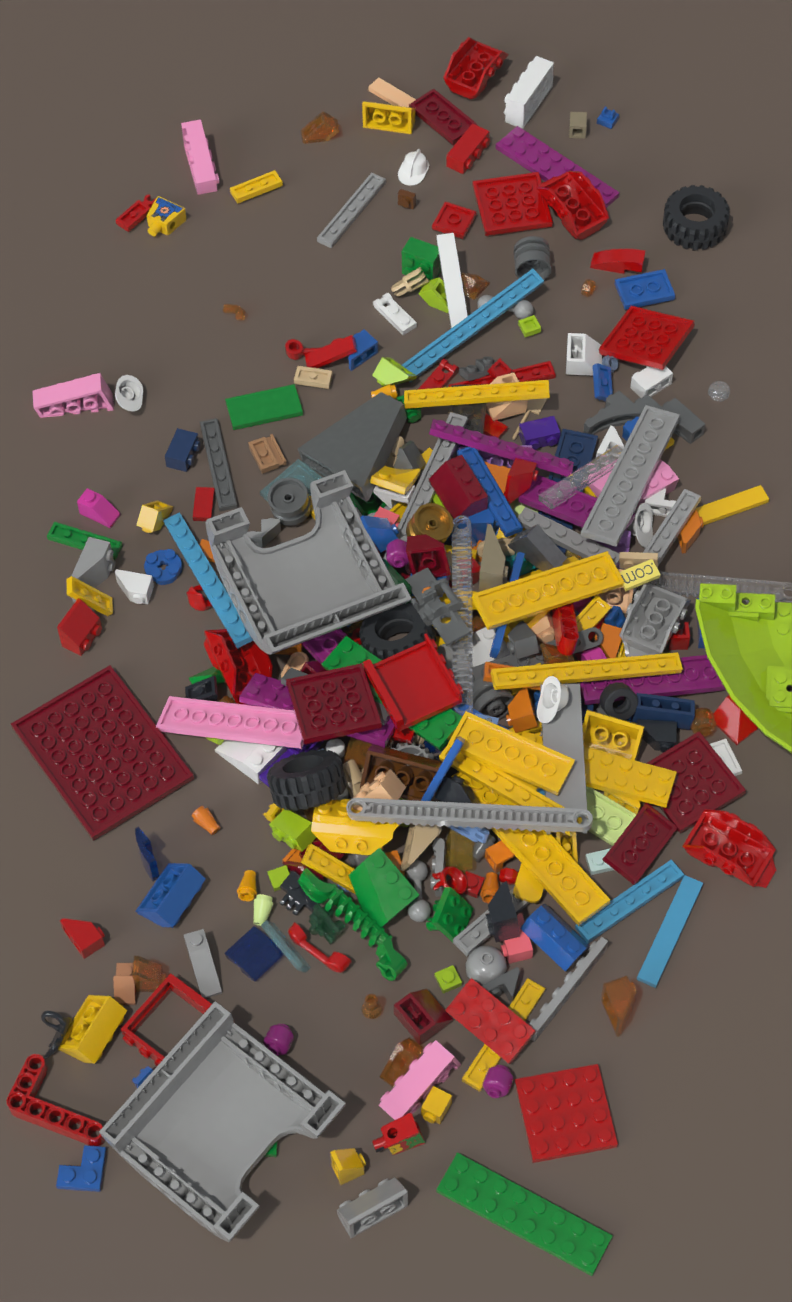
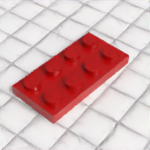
(490, 1021)

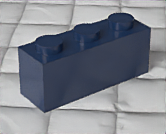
(665, 709)

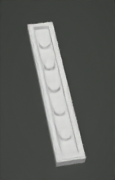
(451, 278)

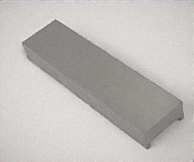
(566, 737)

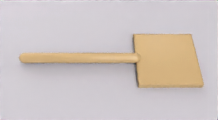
(534, 406)

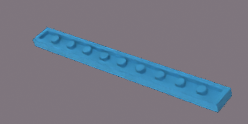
(474, 323)
(207, 579)

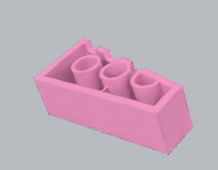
(199, 157)
(73, 396)
(418, 1081)

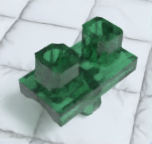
(323, 925)

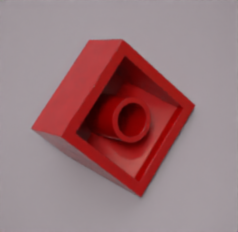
(79, 628)

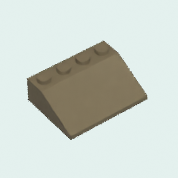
(493, 568)

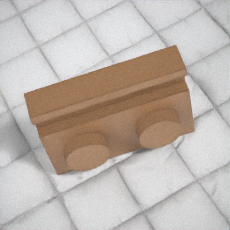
(267, 453)

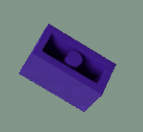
(540, 432)

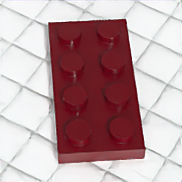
(442, 115)
(639, 843)

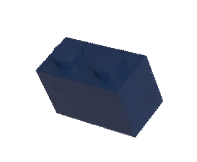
(182, 450)

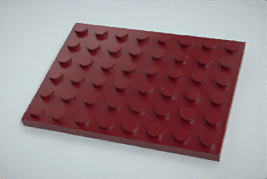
(102, 752)

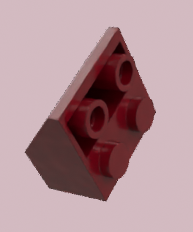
(421, 1015)

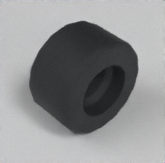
(614, 691)

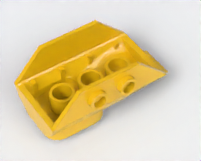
(346, 835)

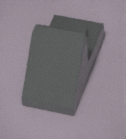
(505, 983)

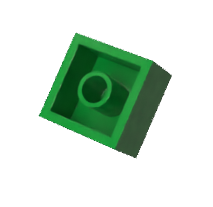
(421, 254)

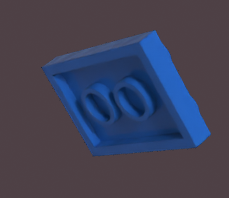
(644, 289)

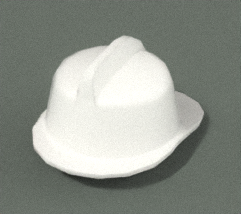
(413, 168)
(129, 393)
(642, 524)
(552, 699)

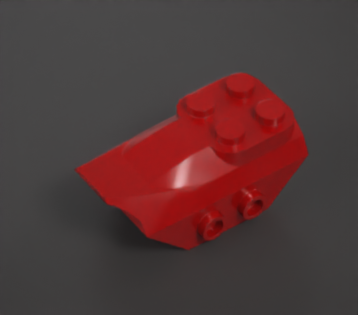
(472, 67)
(576, 203)
(236, 664)
(733, 846)

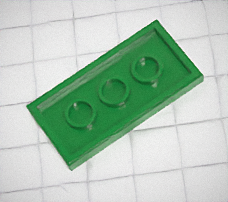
(264, 407)

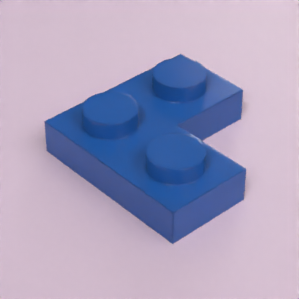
(88, 1175)

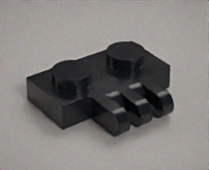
(295, 894)

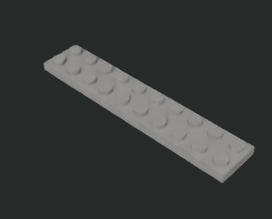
(630, 476)

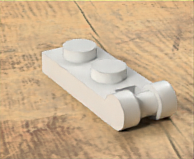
(395, 314)

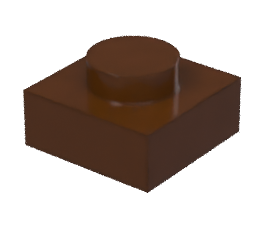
(406, 199)

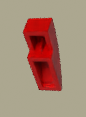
(619, 260)

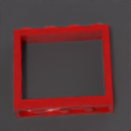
(170, 984)

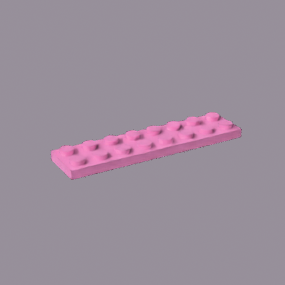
(230, 722)

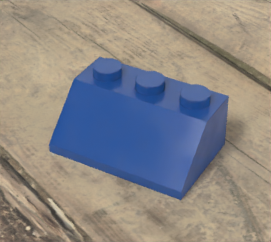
(171, 894)
(554, 936)

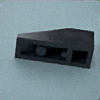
(455, 790)

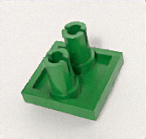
(450, 915)

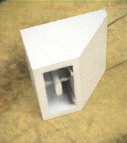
(581, 354)

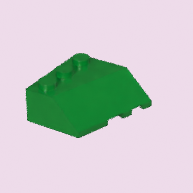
(381, 888)

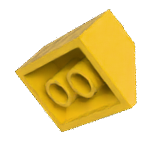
(388, 117)
(612, 735)
(92, 1028)

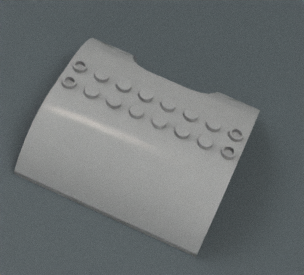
(307, 582)
(213, 1117)

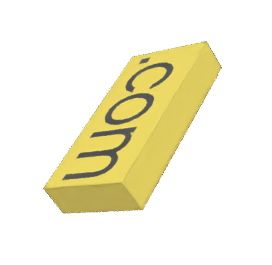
(639, 574)

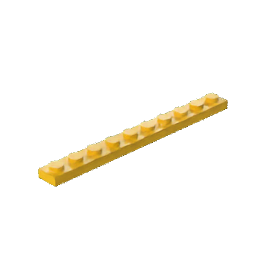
(587, 670)

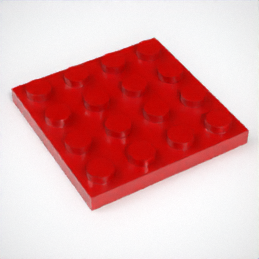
(511, 204)
(646, 337)
(565, 1113)

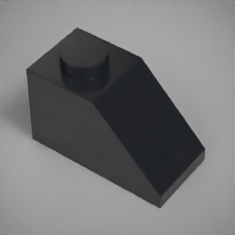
(659, 734)

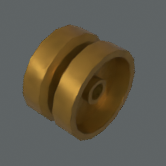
(431, 520)

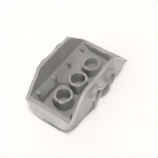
(652, 620)

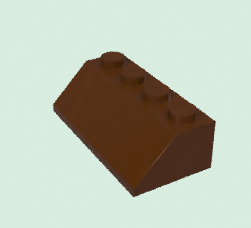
(412, 770)

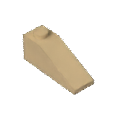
(417, 841)

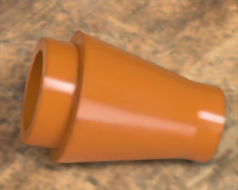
(204, 818)
(489, 887)

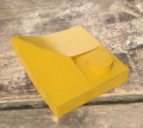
(395, 479)

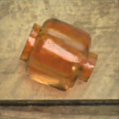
(703, 722)

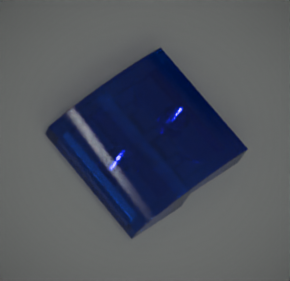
(146, 854)
(254, 953)

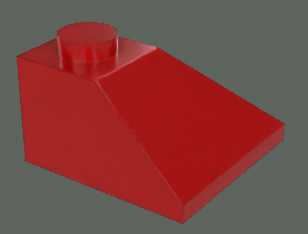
(520, 478)
(733, 721)

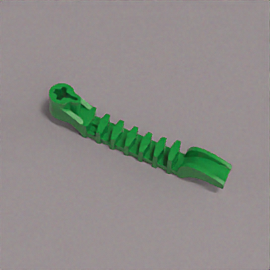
(391, 962)

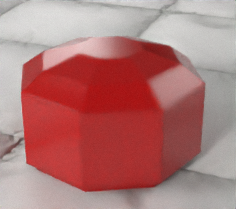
(509, 875)

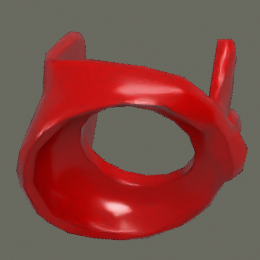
(197, 600)
(457, 882)

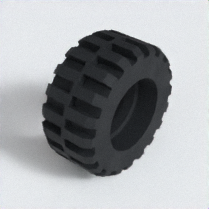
(696, 233)
(379, 627)
(307, 779)

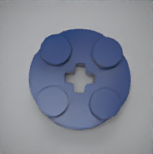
(159, 558)

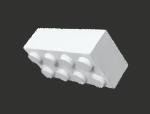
(529, 92)

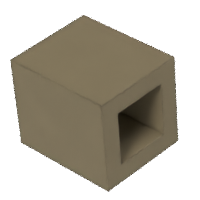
(578, 125)

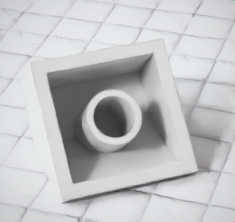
(482, 645)

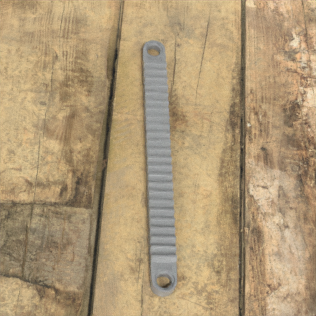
(469, 815)

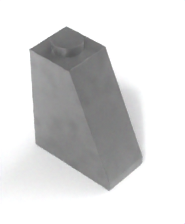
(538, 548)

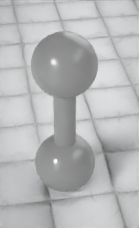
(521, 310)
(419, 909)

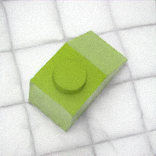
(434, 294)
(392, 372)

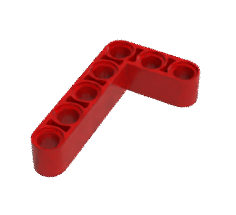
(565, 628)
(49, 1111)

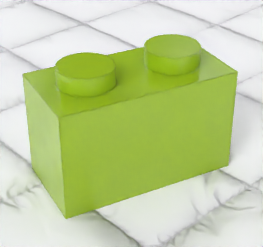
(292, 830)

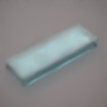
(285, 946)

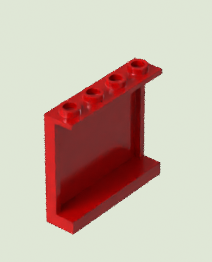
(414, 684)

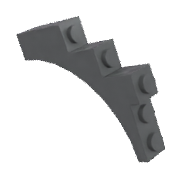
(621, 409)

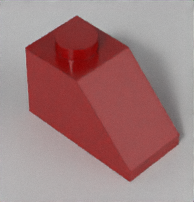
(83, 935)

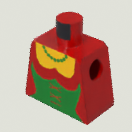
(399, 1135)

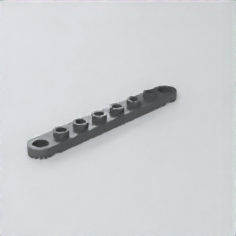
(582, 644)

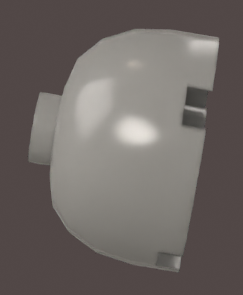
(485, 964)

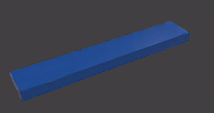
(497, 502)
(499, 633)

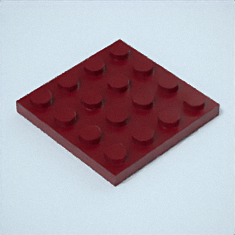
(333, 703)
(700, 781)

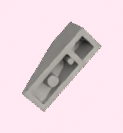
(202, 963)

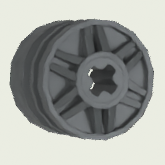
(532, 254)

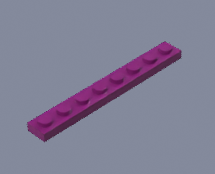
(500, 447)

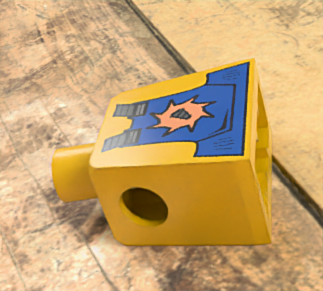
(165, 217)

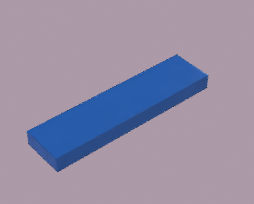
(442, 771)

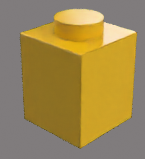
(436, 1105)

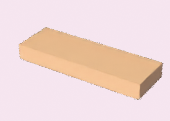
(390, 93)

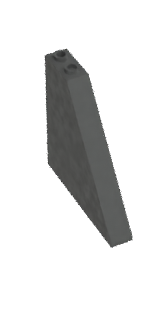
(358, 443)

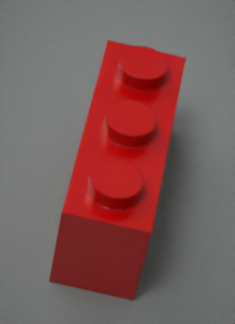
(468, 149)

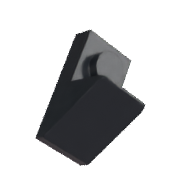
(203, 690)

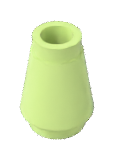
(262, 908)

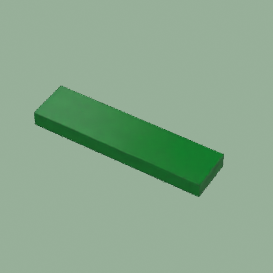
(77, 538)

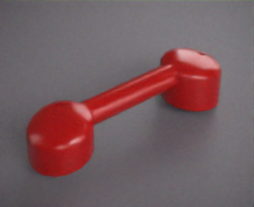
(295, 349)
(336, 962)

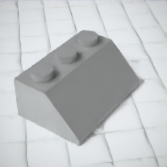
(373, 1206)

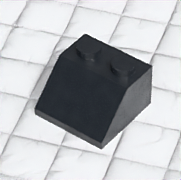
(502, 915)

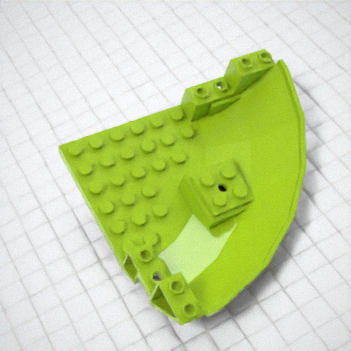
(751, 654)

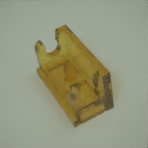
(459, 851)

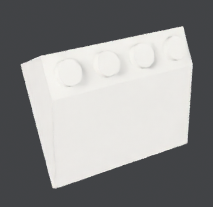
(250, 757)

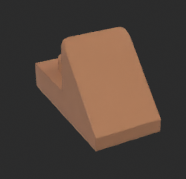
(124, 985)

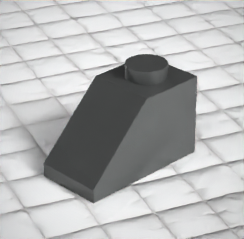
(522, 641)

